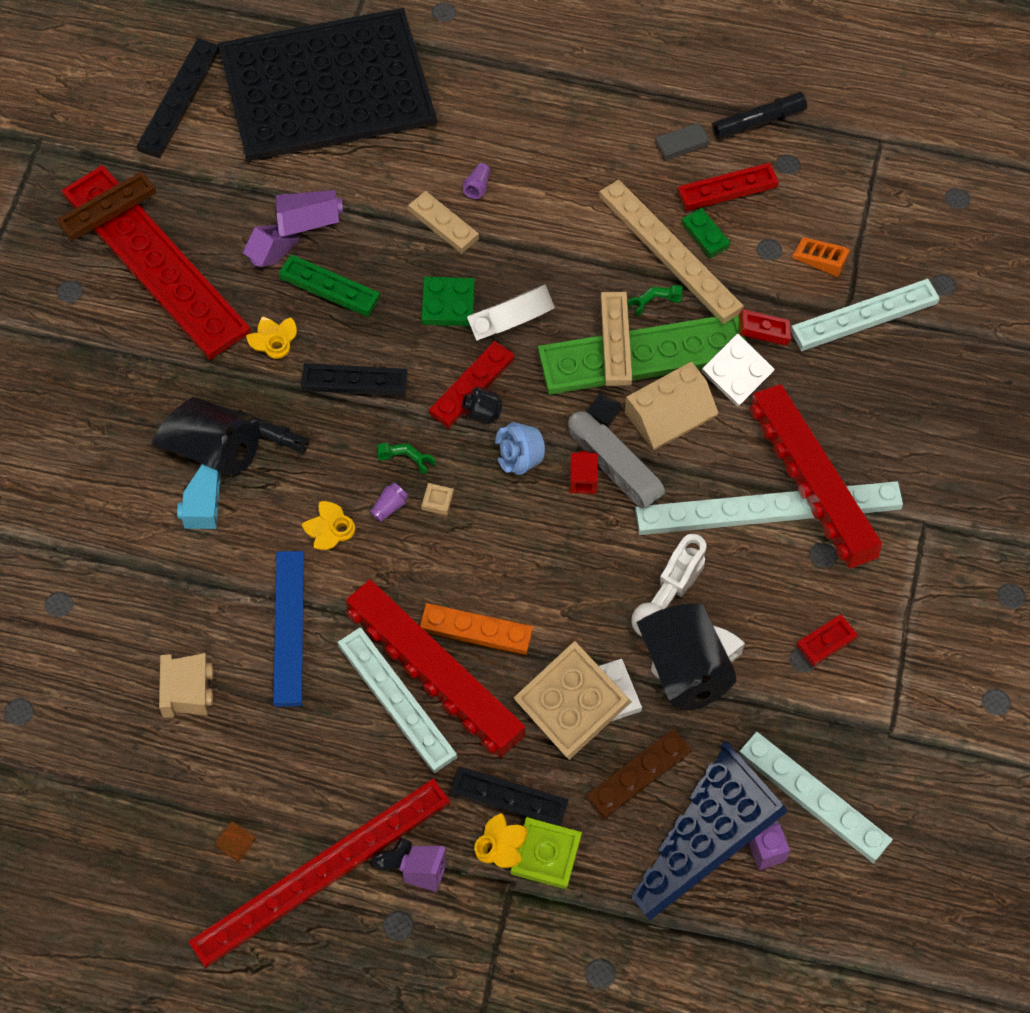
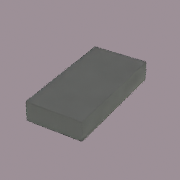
(682, 141)

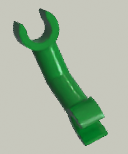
(673, 293)
(387, 451)

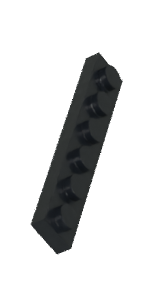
(178, 98)

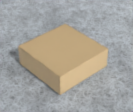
(437, 499)

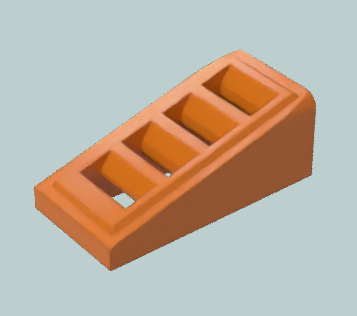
(824, 264)

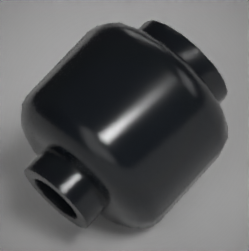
(482, 405)

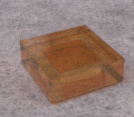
(235, 841)

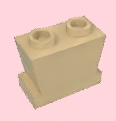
(185, 685)

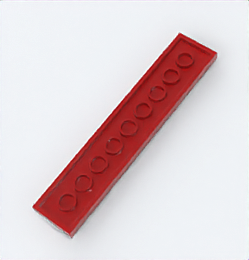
(163, 270)

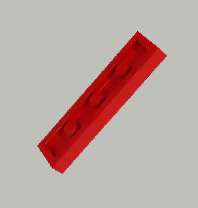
(727, 186)
(479, 374)

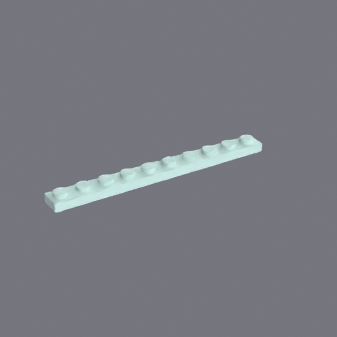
(755, 509)

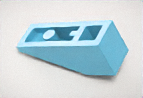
(201, 500)

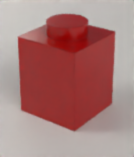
(583, 472)

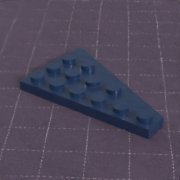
(724, 816)

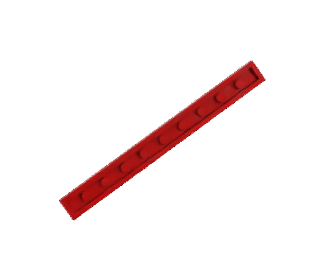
(318, 873)

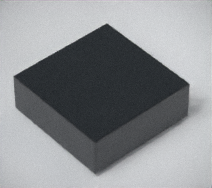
(604, 410)

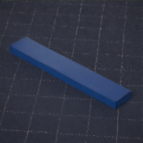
(289, 629)

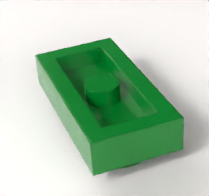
(705, 233)

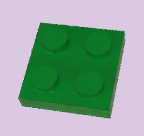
(447, 301)

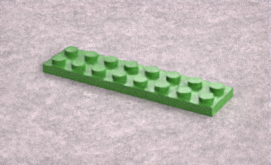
(653, 353)

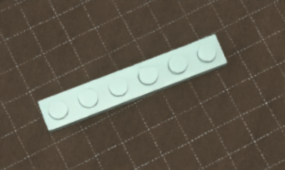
(864, 314)
(397, 700)
(815, 797)

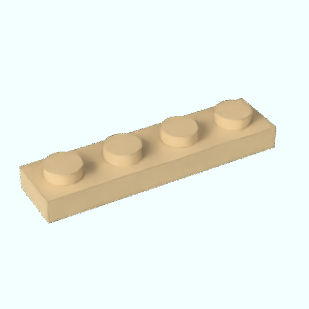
(616, 339)

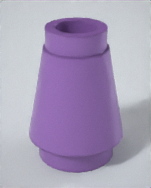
(476, 183)
(389, 501)

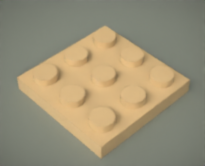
(572, 700)

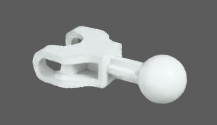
(677, 577)

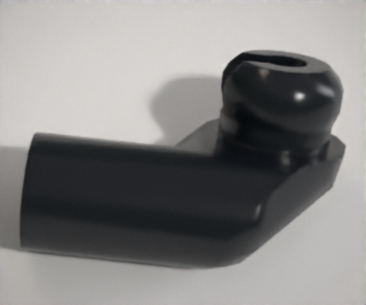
(391, 859)

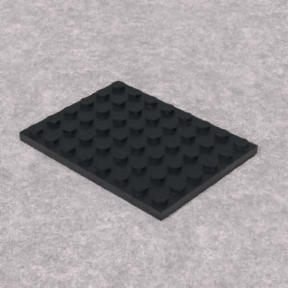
(326, 84)

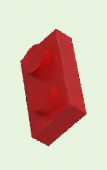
(764, 327)
(827, 640)

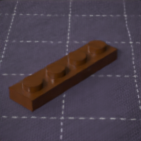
(106, 206)
(638, 774)

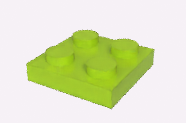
(547, 853)

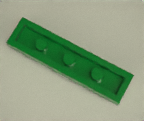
(329, 285)

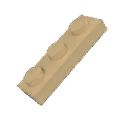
(443, 222)

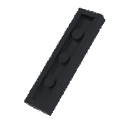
(354, 379)
(508, 797)

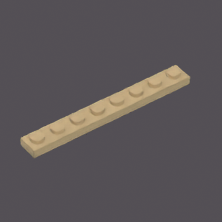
(671, 251)

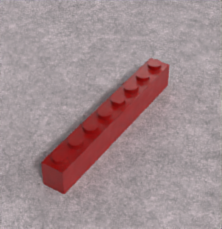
(815, 477)
(435, 668)

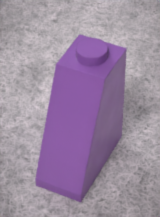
(307, 211)

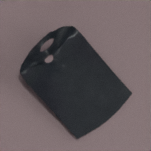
(198, 433)
(685, 650)

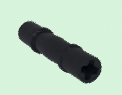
(759, 115)

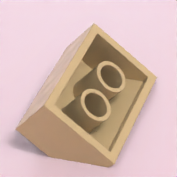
(671, 406)

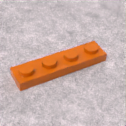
(476, 629)

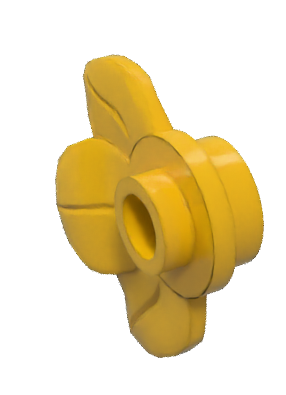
(273, 335)
(326, 525)
(504, 842)

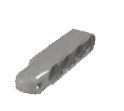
(616, 459)

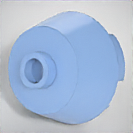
(520, 447)

